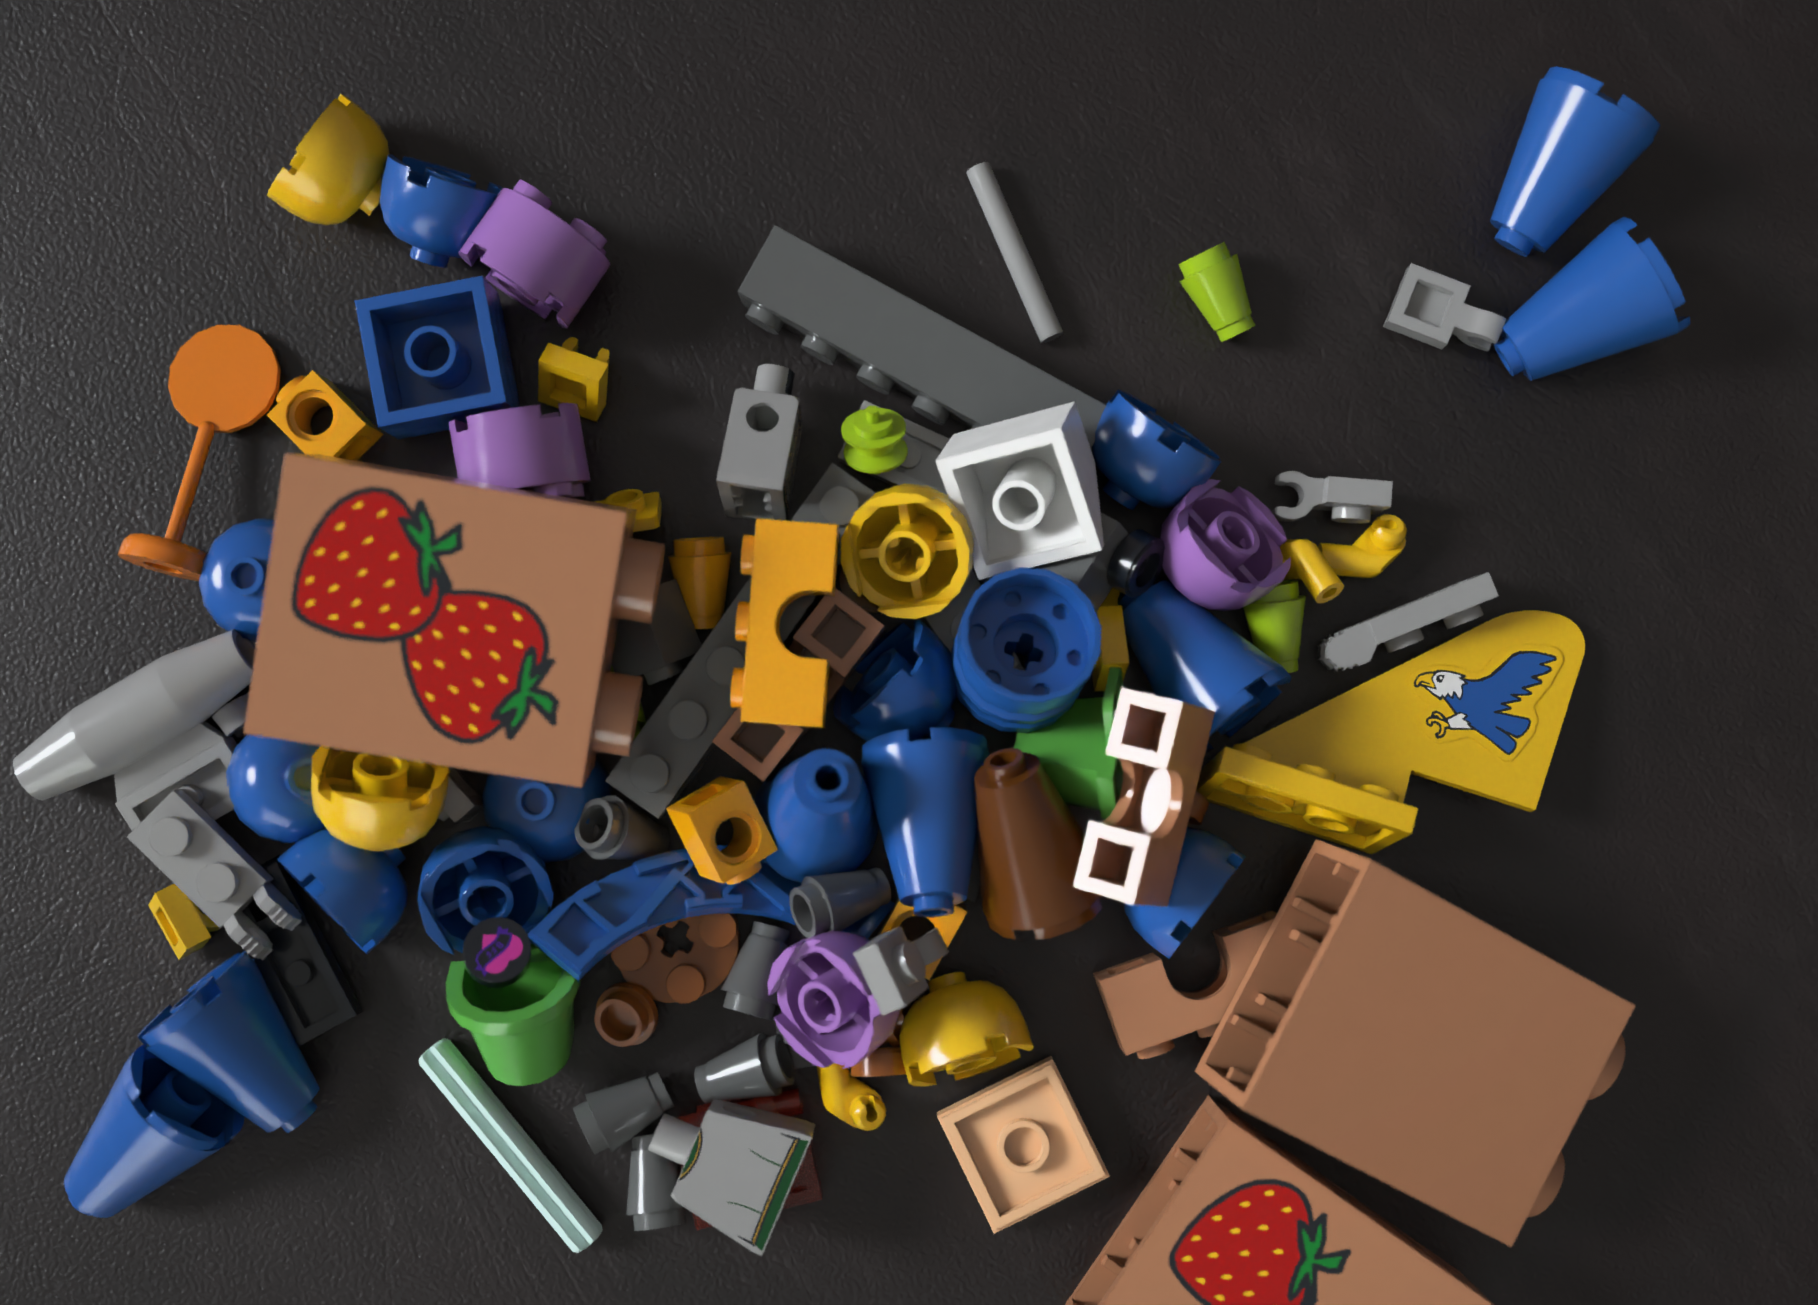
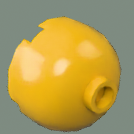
(334, 167)
(907, 551)
(376, 798)
(961, 1030)

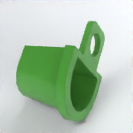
(1076, 750)
(522, 1027)

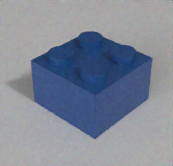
(436, 356)

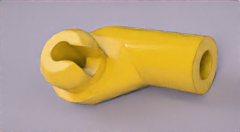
(1371, 551)
(1312, 568)
(850, 1098)

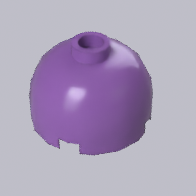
(1223, 548)
(827, 1002)

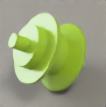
(874, 440)

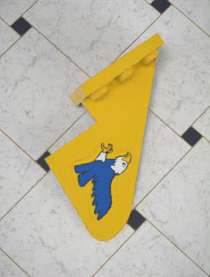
(1462, 714)

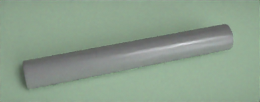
(1014, 252)

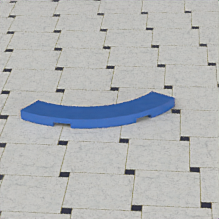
(658, 893)

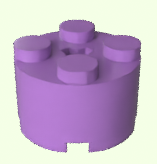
(537, 254)
(523, 449)

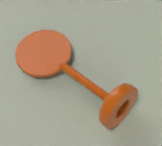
(220, 385)

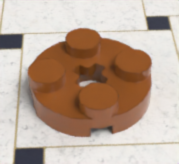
(684, 974)

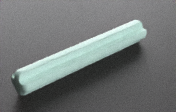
(510, 1145)

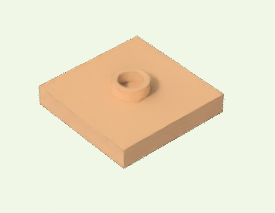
(1022, 1144)

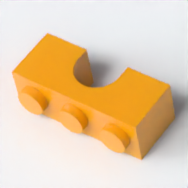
(785, 564)

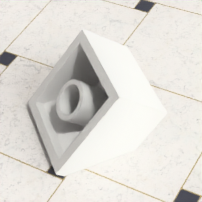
(1025, 489)

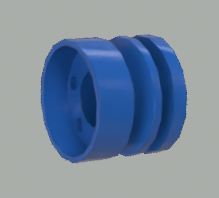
(1032, 616)

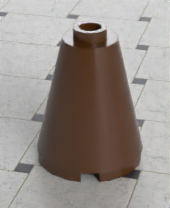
(1028, 850)

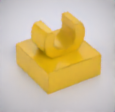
(573, 378)
(181, 921)

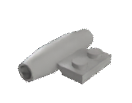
(149, 733)

